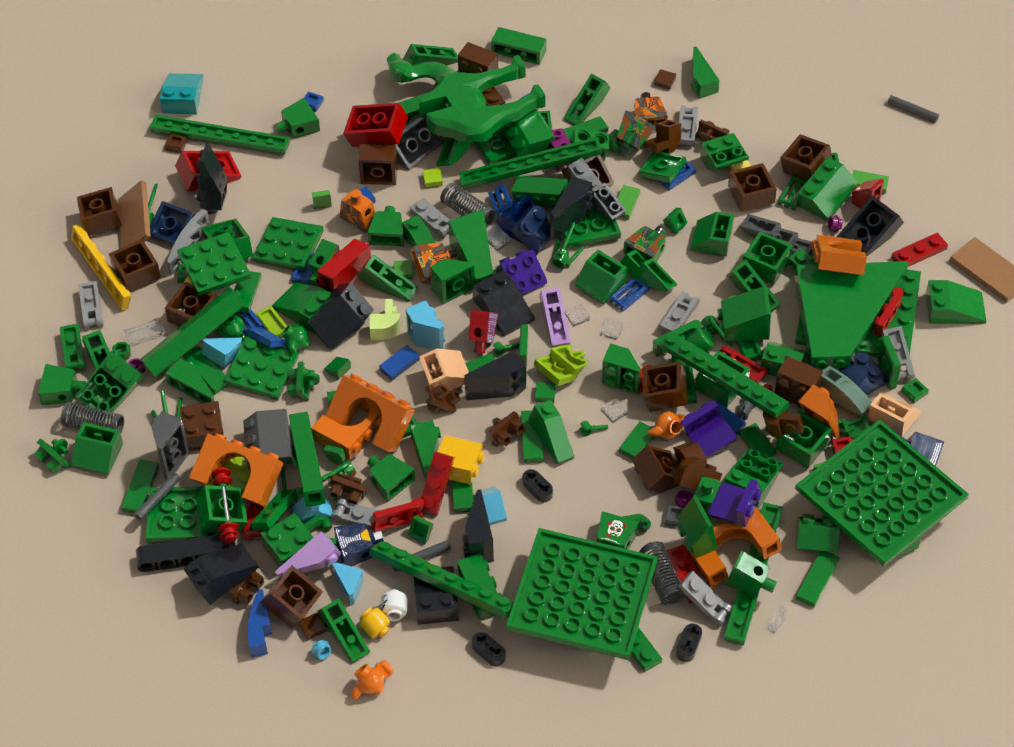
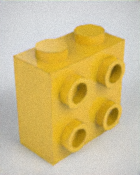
(467, 458)

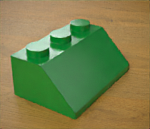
(529, 134)
(826, 189)

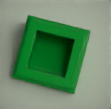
(338, 367)

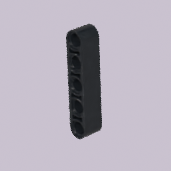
(177, 553)

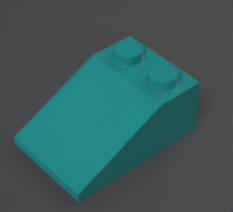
(181, 93)

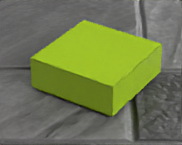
(432, 177)

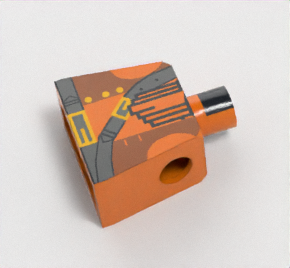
(650, 109)
(357, 210)
(427, 255)

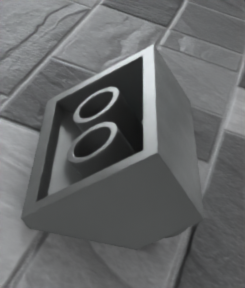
(416, 142)
(269, 432)
(170, 442)

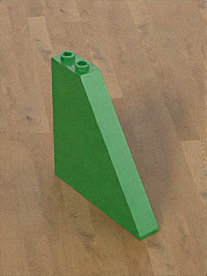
(842, 308)

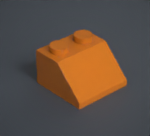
(821, 407)

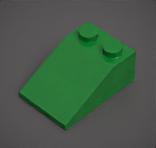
(237, 232)
(301, 302)
(953, 303)

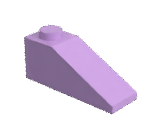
(554, 316)
(313, 556)

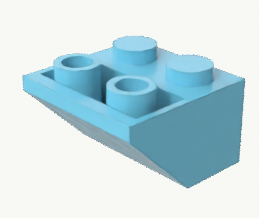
(424, 326)

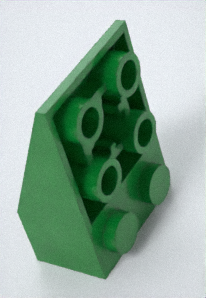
(110, 384)
(756, 467)

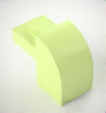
(385, 325)

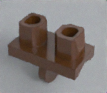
(708, 131)
(441, 399)
(504, 428)
(348, 484)
(241, 591)

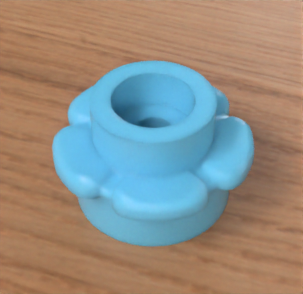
(321, 650)

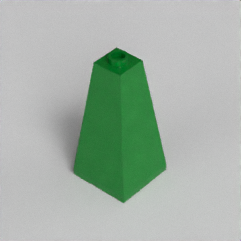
(471, 243)

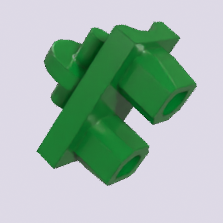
(304, 379)
(57, 460)

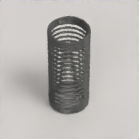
(452, 199)
(116, 419)
(669, 589)

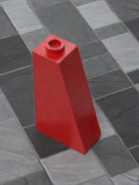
(344, 265)

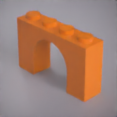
(839, 254)
(395, 413)
(349, 437)
(218, 451)
(756, 531)

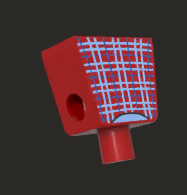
(480, 322)

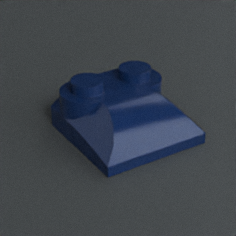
(169, 222)
(533, 228)
(865, 373)

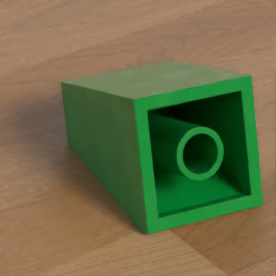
(746, 316)

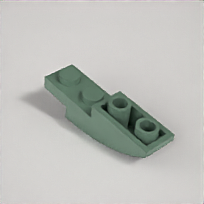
(845, 391)

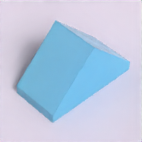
(221, 349)
(494, 505)
(305, 513)
(349, 579)

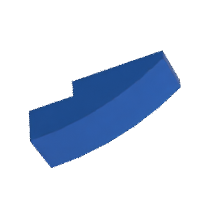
(258, 626)

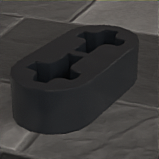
(536, 487)
(685, 641)
(490, 646)

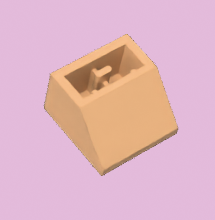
(444, 368)
(893, 413)

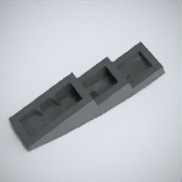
(754, 224)

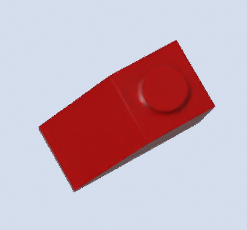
(866, 190)

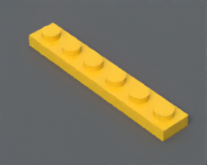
(100, 267)

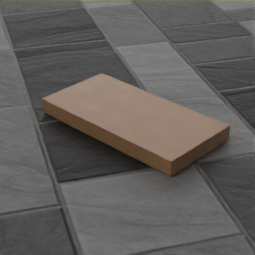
(134, 215)
(986, 267)

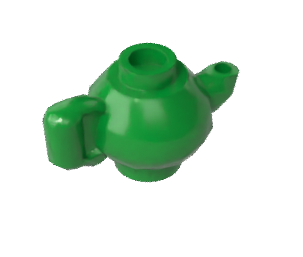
(232, 328)
(295, 337)

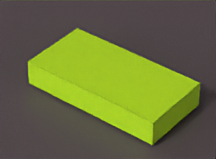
(271, 320)

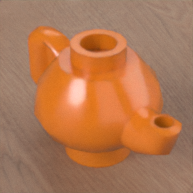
(667, 425)
(371, 679)

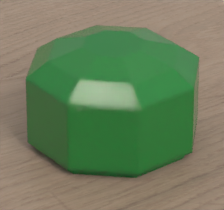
(122, 349)

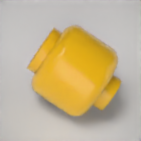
(374, 623)

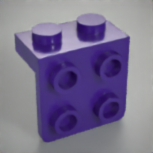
(524, 271)
(708, 428)
(735, 503)

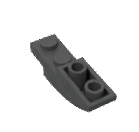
(603, 197)

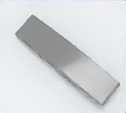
(190, 235)

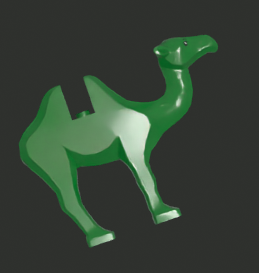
(457, 102)

